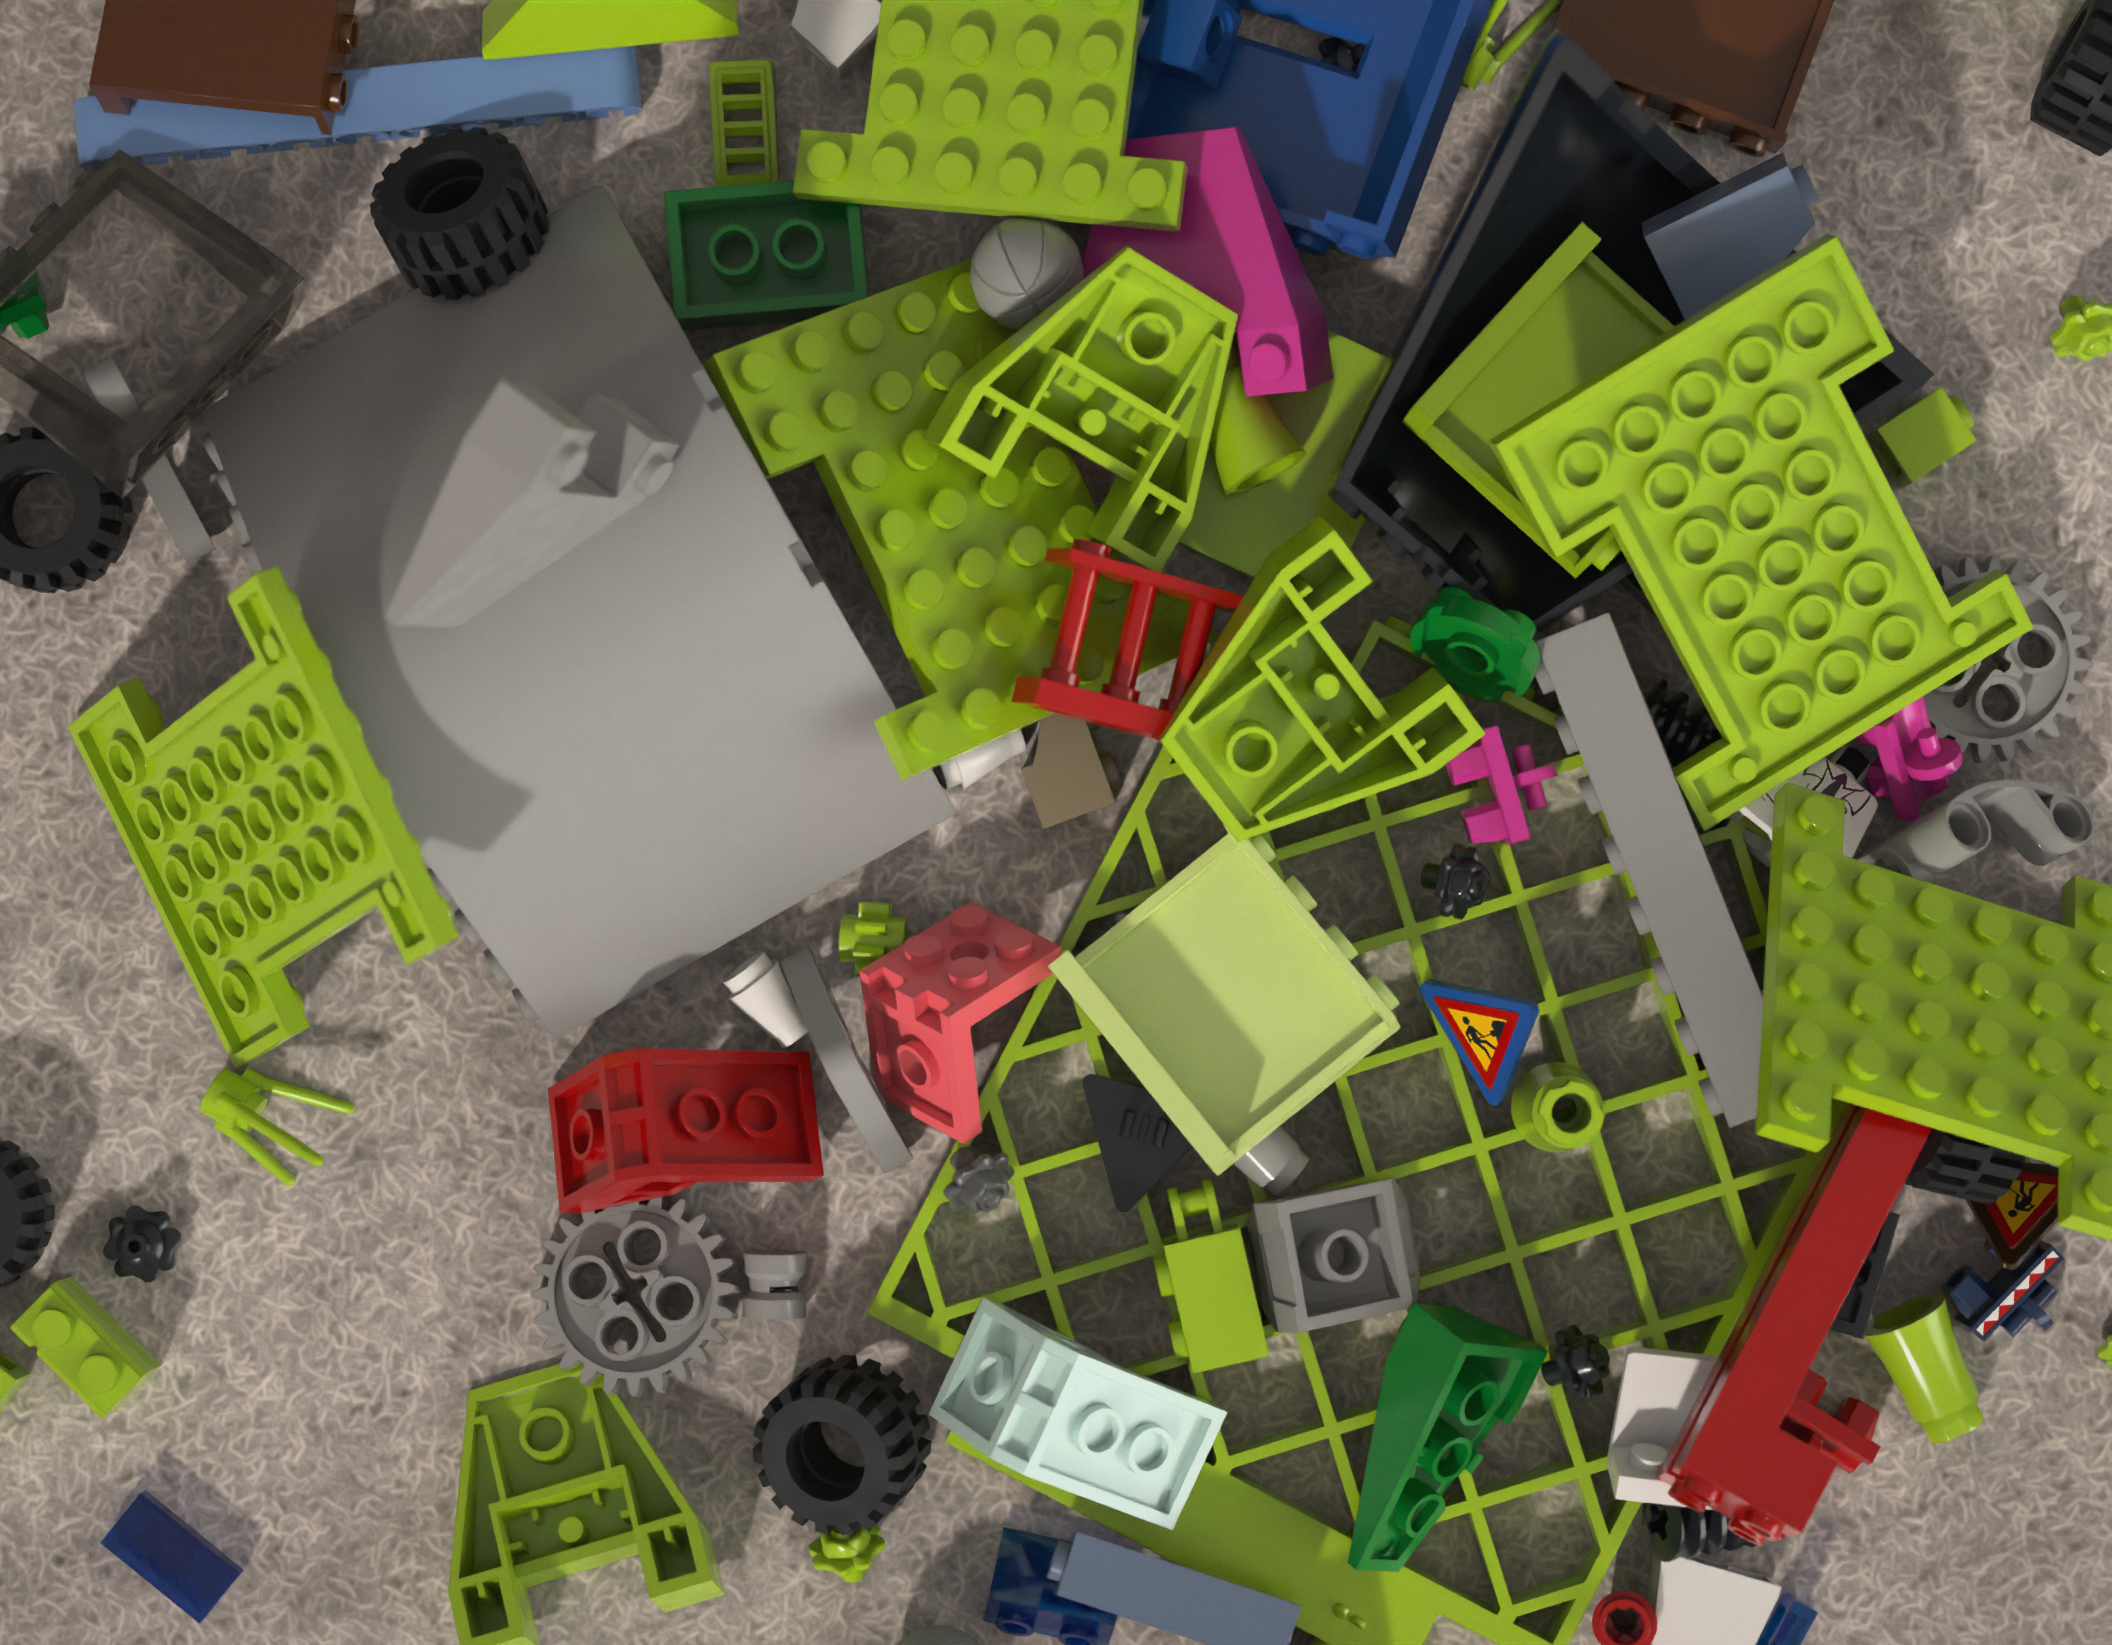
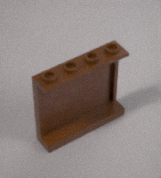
(227, 55)
(1705, 60)

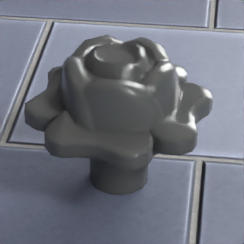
(978, 1181)

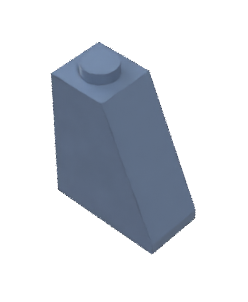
(1731, 232)

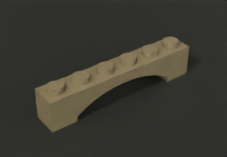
(1068, 773)

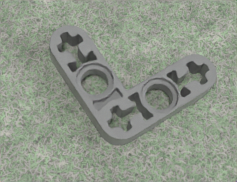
(161, 480)
(843, 1061)

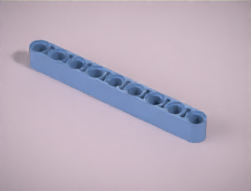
(381, 103)

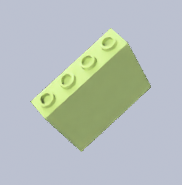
(1230, 998)

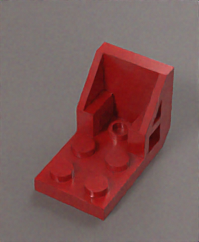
(677, 1117)

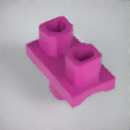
(1910, 760)
(1504, 815)

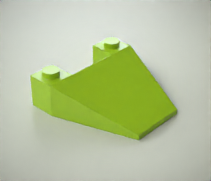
(1118, 374)
(1285, 719)
(561, 1489)

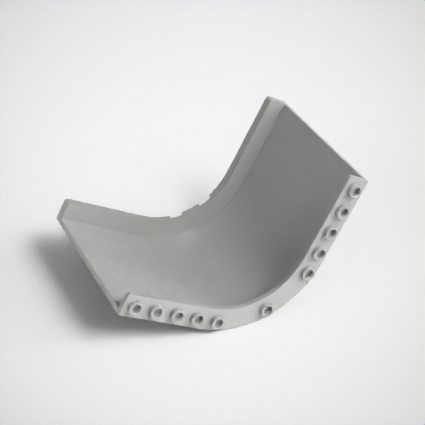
(638, 730)

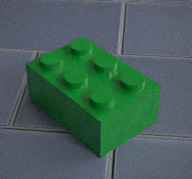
(761, 255)

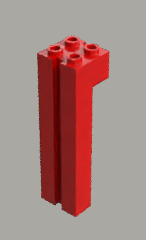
(1731, 1441)

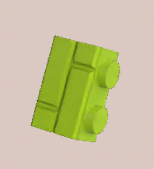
(85, 1346)

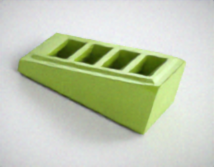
(744, 73)

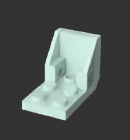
(1075, 1416)

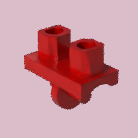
(1841, 1437)

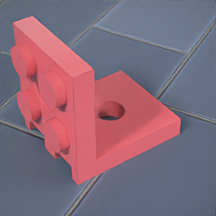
(929, 996)

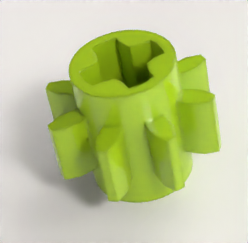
(870, 934)

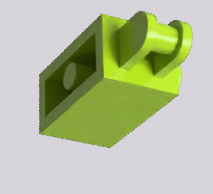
(1210, 1287)

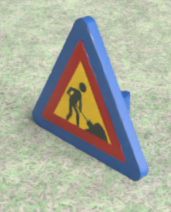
(1485, 1031)

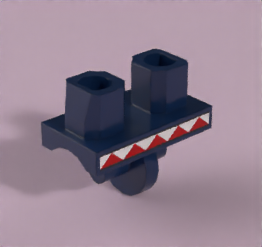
(2008, 1298)

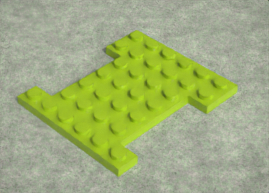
(1000, 117)
(1760, 525)
(938, 538)
(260, 823)
(1935, 1009)

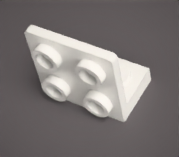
(1649, 1413)

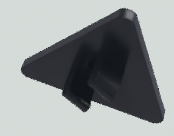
(1133, 1136)

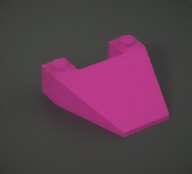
(1236, 254)

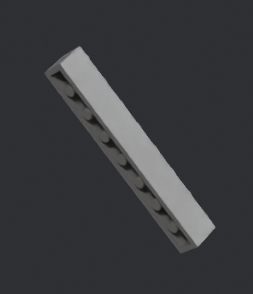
(1663, 857)

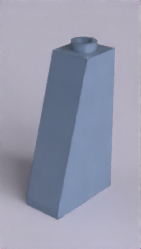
(1168, 1595)

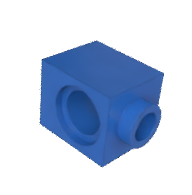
(1190, 39)

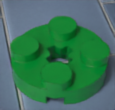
(1477, 645)

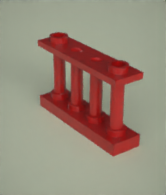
(1118, 701)

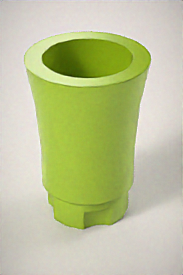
(1249, 436)
(1534, 1102)
(1927, 1366)

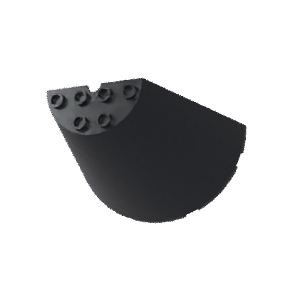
(1561, 159)

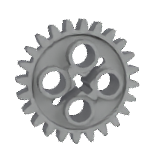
(2032, 693)
(587, 1324)

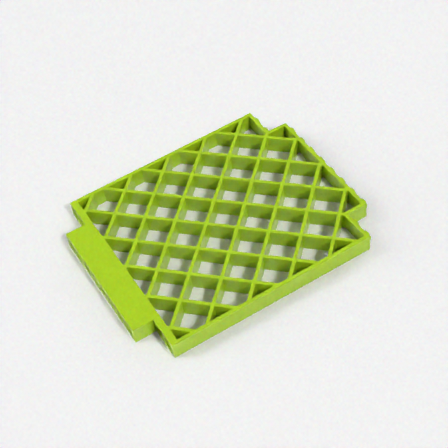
(1241, 1527)

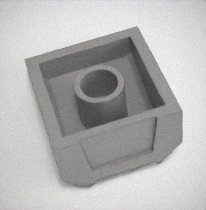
(1334, 1255)

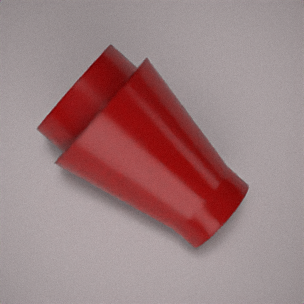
(1612, 1633)

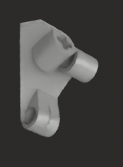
(2033, 815)

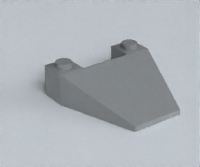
(523, 496)

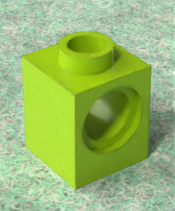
(1923, 436)

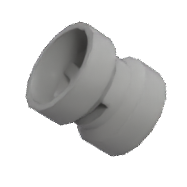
(779, 1270)

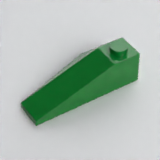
(1435, 1407)

